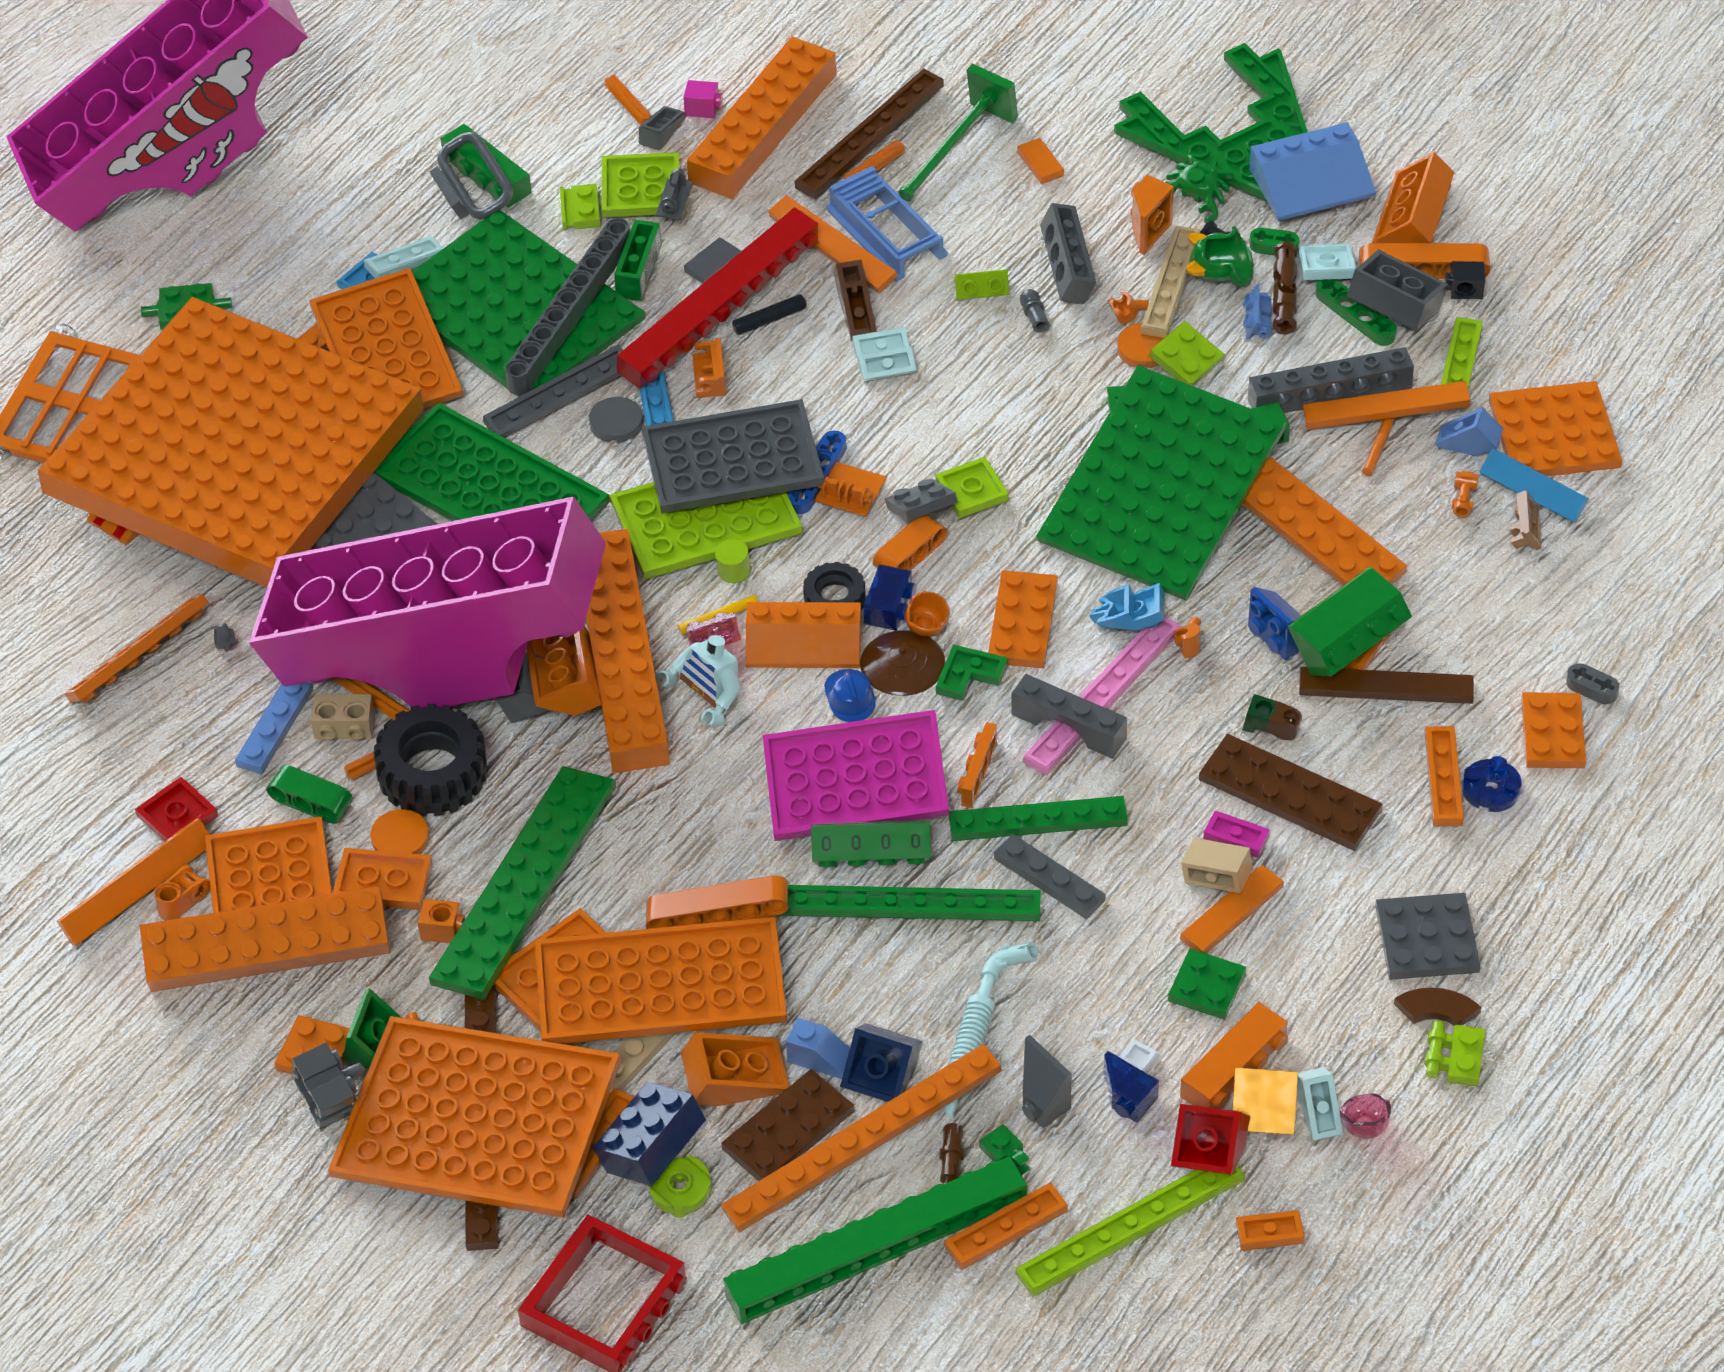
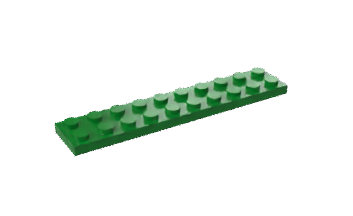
(522, 883)

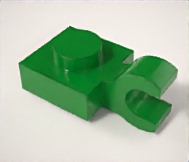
(1002, 1144)

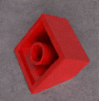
(1209, 1139)

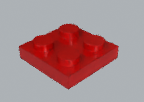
(175, 808)

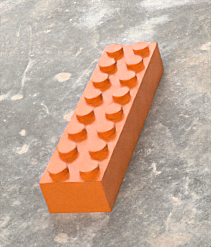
(761, 117)
(264, 939)

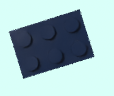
(649, 1133)

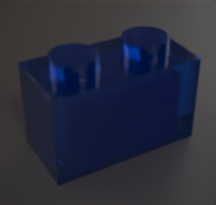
(888, 597)

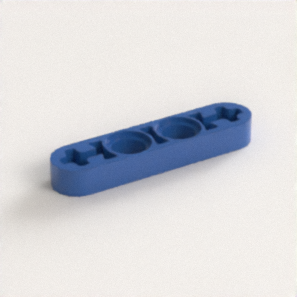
(839, 448)

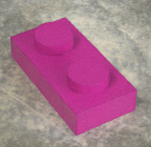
(1236, 831)

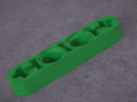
(1333, 292)

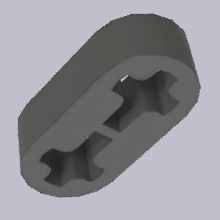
(1592, 683)

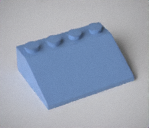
(1311, 171)

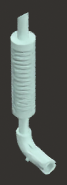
(981, 1007)

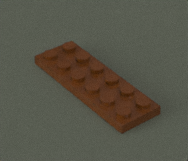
(1290, 792)

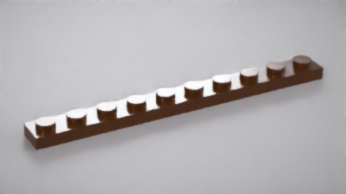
(481, 1218)

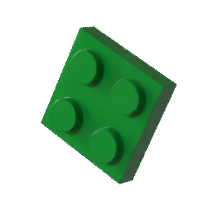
(1207, 984)

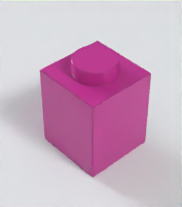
(702, 99)

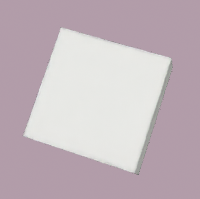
(1140, 1055)

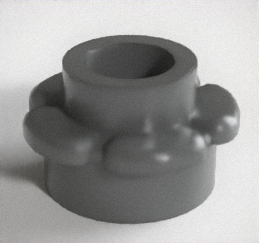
(223, 637)

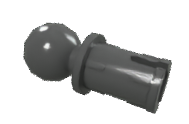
(1034, 309)

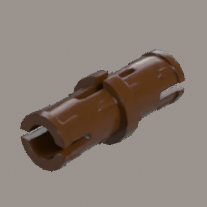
(951, 1152)

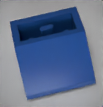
(1269, 620)

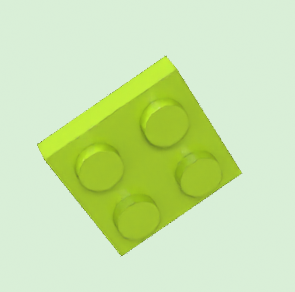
(1186, 354)
(975, 487)

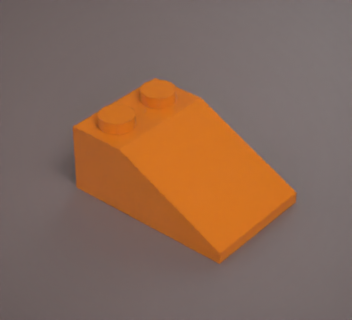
(733, 1068)

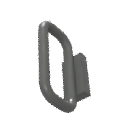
(453, 188)

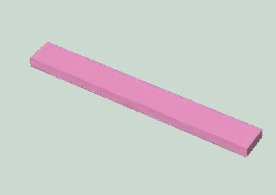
(1104, 692)

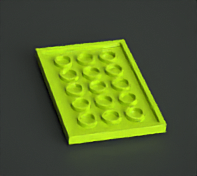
(691, 535)

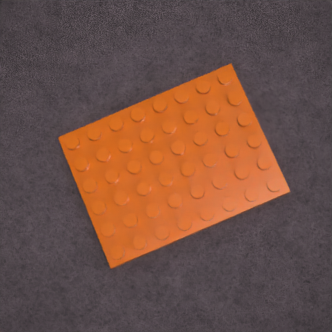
(476, 1116)

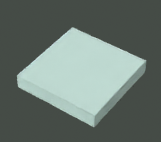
(1326, 261)

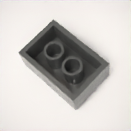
(1397, 290)

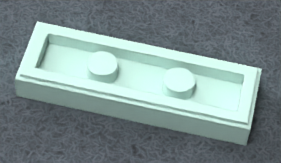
(402, 258)

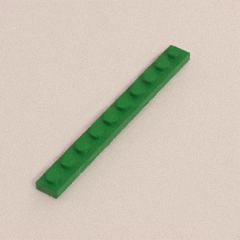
(913, 903)

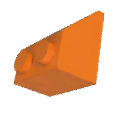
(1151, 211)

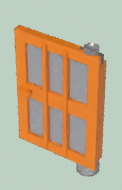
(58, 392)

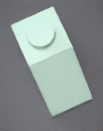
(1319, 1103)

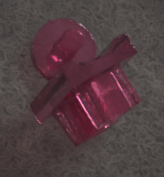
(721, 625)

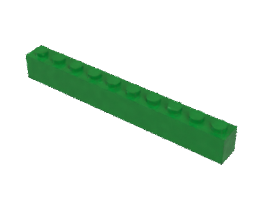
(873, 1240)

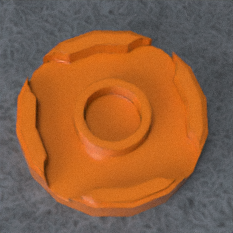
(1135, 347)
(400, 832)

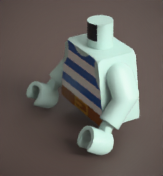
(710, 673)

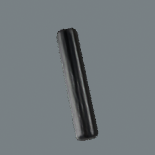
(769, 314)

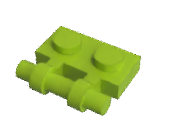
(1465, 1057)

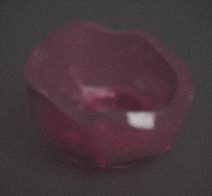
(1365, 1122)

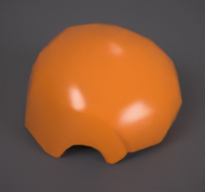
(927, 614)

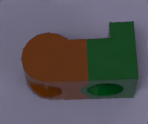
(1272, 718)

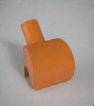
(1126, 307)
(1189, 638)

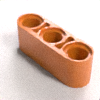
(911, 544)

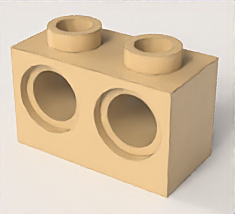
(342, 716)

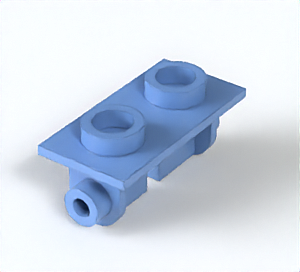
(1257, 313)

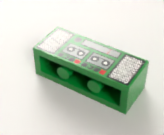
(638, 259)

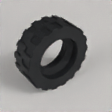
(835, 574)

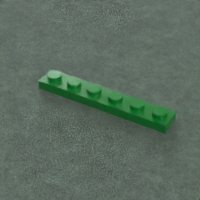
(1037, 818)

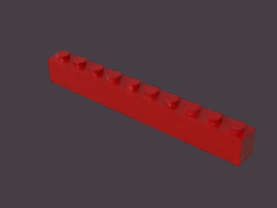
(717, 298)

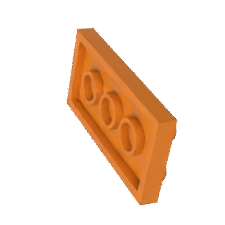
(1023, 617)

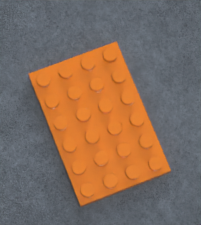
(390, 331)

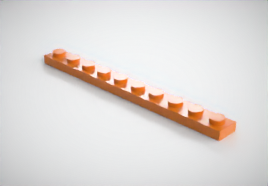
(861, 1138)

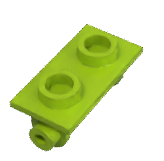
(981, 284)

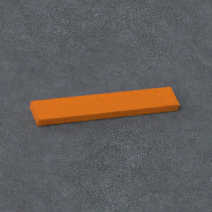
(839, 247)
(1386, 405)
(134, 883)

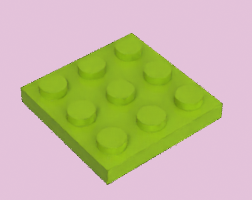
(635, 182)

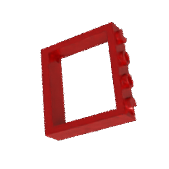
(614, 1359)

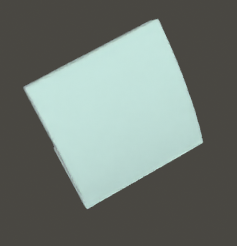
(884, 354)

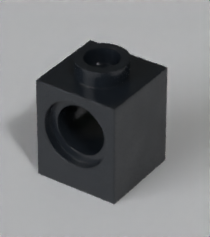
(1466, 279)

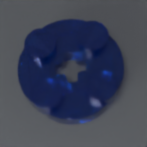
(1496, 771)

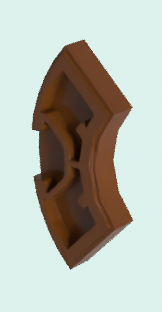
(1437, 1004)

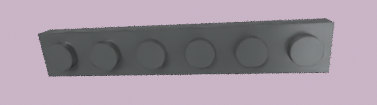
(554, 394)

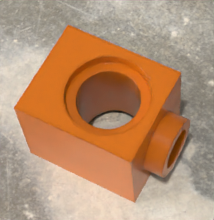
(439, 920)

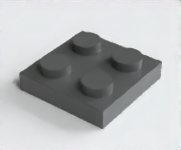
(921, 499)

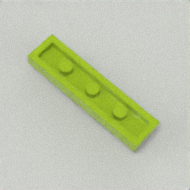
(1462, 351)

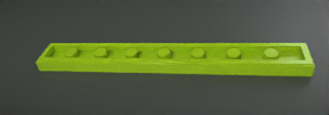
(1124, 1228)

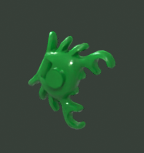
(1201, 183)

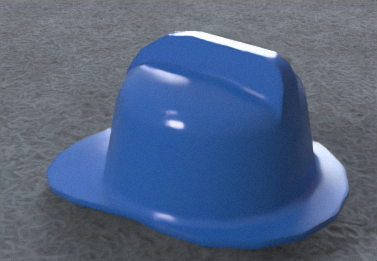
(850, 695)

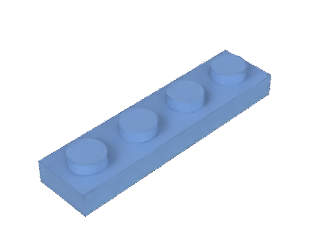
(273, 727)

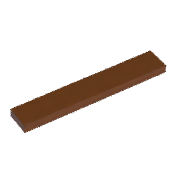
(1389, 685)

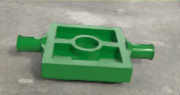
(175, 297)

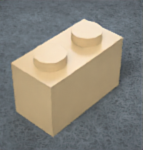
(1217, 865)

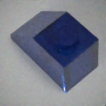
(1129, 1088)

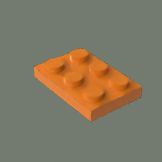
(1553, 730)
(399, 875)

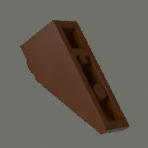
(854, 297)

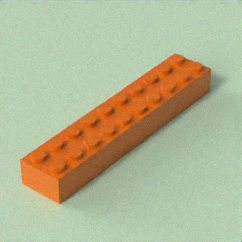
(625, 662)

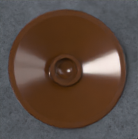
(902, 663)

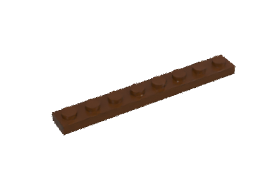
(869, 133)

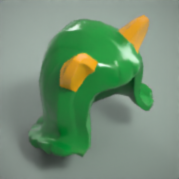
(1221, 258)

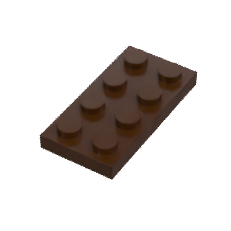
(788, 1126)

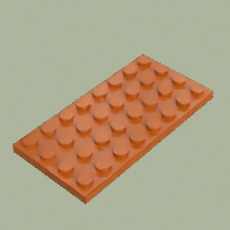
(660, 981)

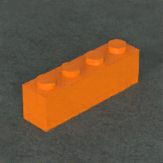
(1242, 1047)

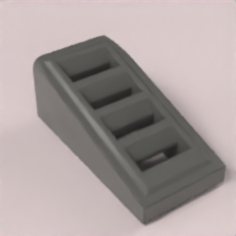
(658, 130)

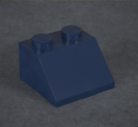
(880, 1062)

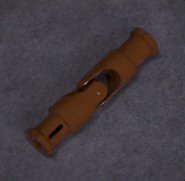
(1284, 288)

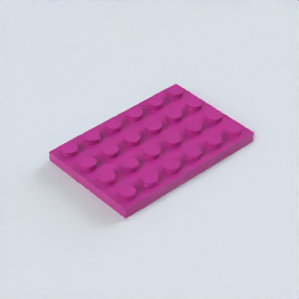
(855, 773)

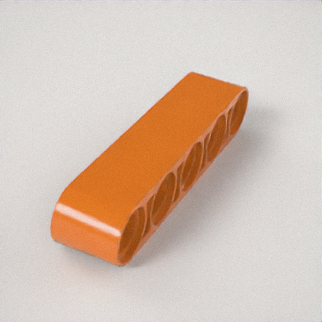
(1431, 257)
(719, 903)

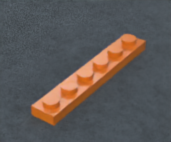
(129, 655)

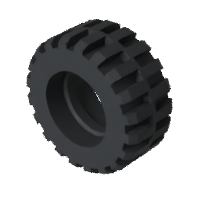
(424, 730)

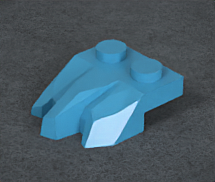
(1130, 609)

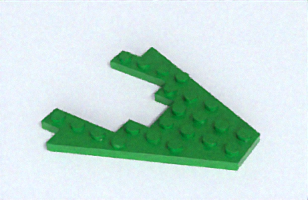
(1275, 114)

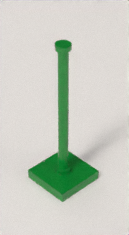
(986, 93)

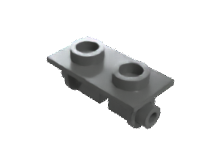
(674, 196)

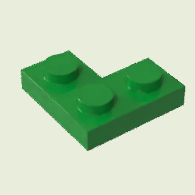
(968, 664)

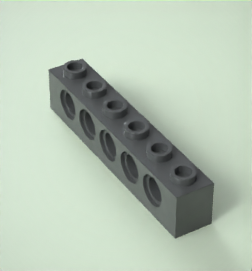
(1333, 380)

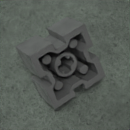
(325, 1085)

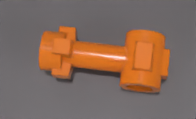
(1465, 482)

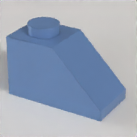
(1470, 433)
(816, 1048)

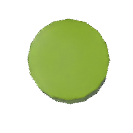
(732, 561)

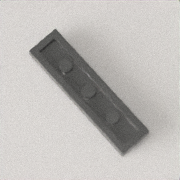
(1049, 876)

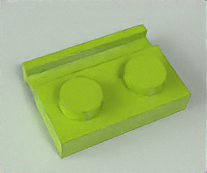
(580, 206)

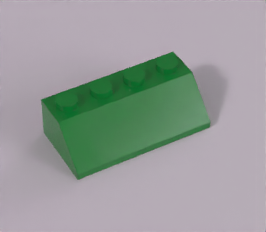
(1348, 622)

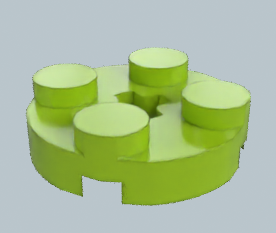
(685, 1200)

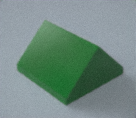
(367, 1029)

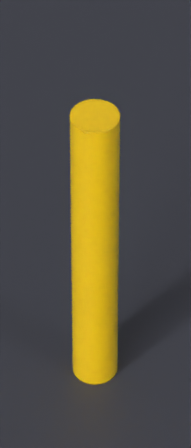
(735, 607)

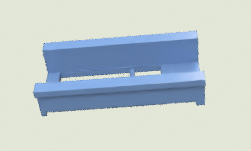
(864, 185)

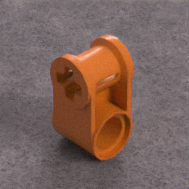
(180, 893)

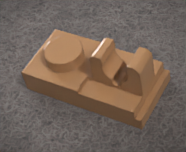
(1528, 528)

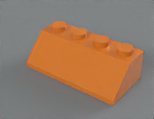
(1415, 202)
(803, 634)
(566, 676)

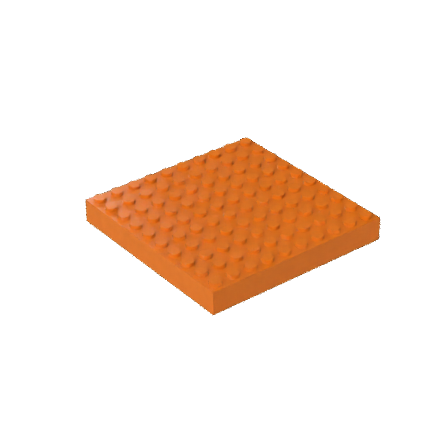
(231, 441)

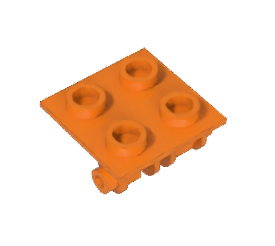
(850, 489)

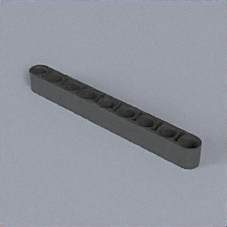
(567, 307)

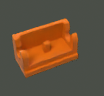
(709, 369)

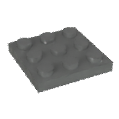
(1427, 936)

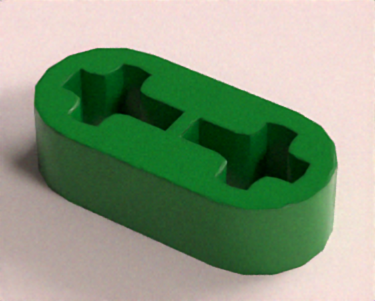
(1270, 239)

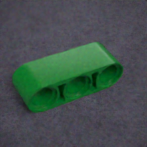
(309, 794)

